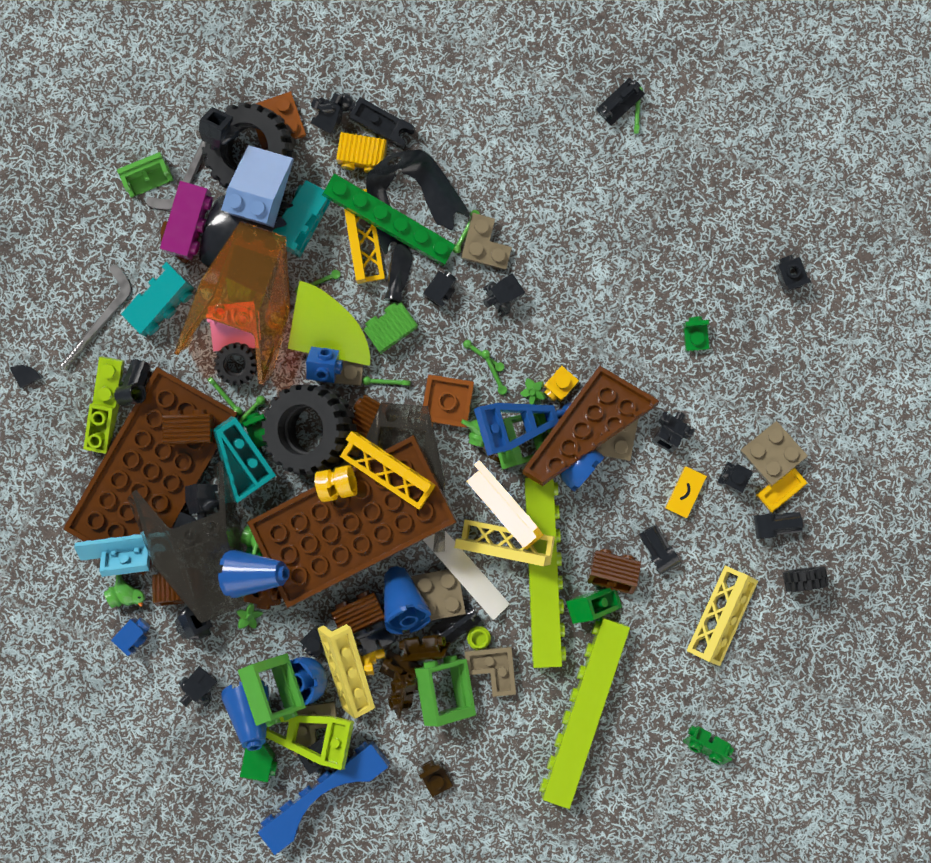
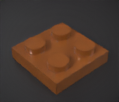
(285, 107)
(448, 399)

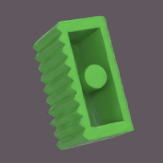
(390, 327)

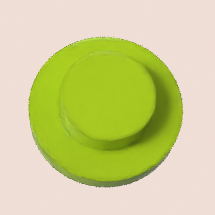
(478, 638)

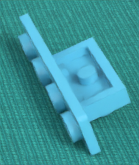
(117, 554)

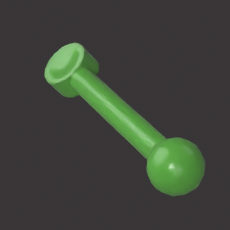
(637, 115)
(457, 248)
(335, 274)
(468, 345)
(367, 380)
(501, 388)
(223, 394)
(259, 401)

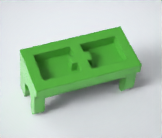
(145, 174)

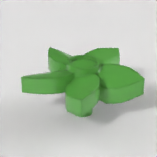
(533, 390)
(248, 617)

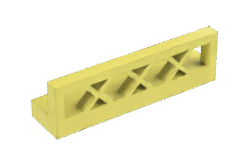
(499, 550)
(730, 616)
(347, 670)

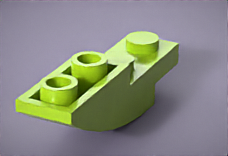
(104, 409)

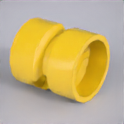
(337, 483)

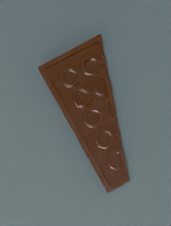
(596, 415)

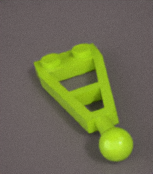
(335, 742)

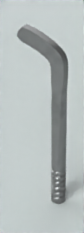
(166, 204)
(125, 291)

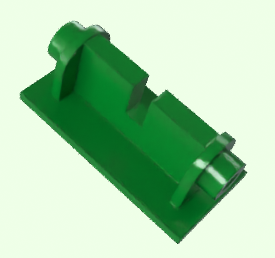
(716, 751)

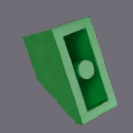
(593, 605)
(259, 764)

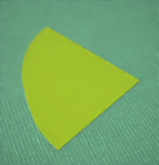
(326, 324)

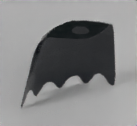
(436, 188)
(222, 226)

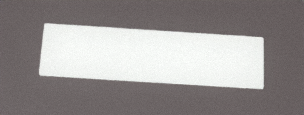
(470, 577)

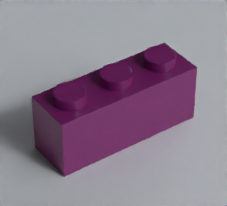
(186, 220)

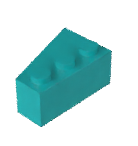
(303, 217)
(158, 301)
(242, 460)

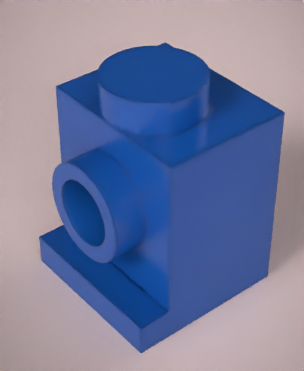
(131, 635)

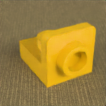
(560, 384)

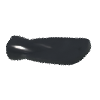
(398, 272)

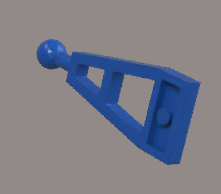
(493, 427)

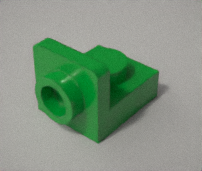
(696, 334)
(255, 429)

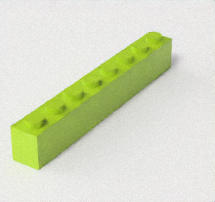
(544, 580)
(584, 713)

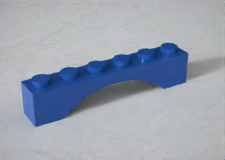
(362, 767)

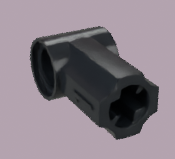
(133, 387)
(772, 525)
(661, 553)

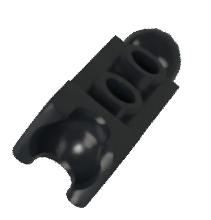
(377, 120)

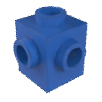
(323, 364)

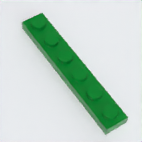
(388, 219)

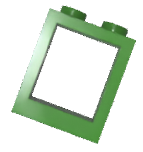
(514, 457)
(286, 685)
(462, 690)

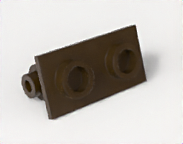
(433, 648)
(392, 663)
(402, 692)

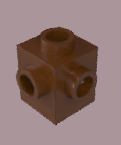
(265, 598)

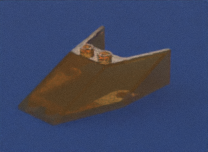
(246, 291)

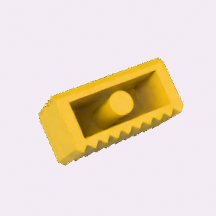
(360, 151)

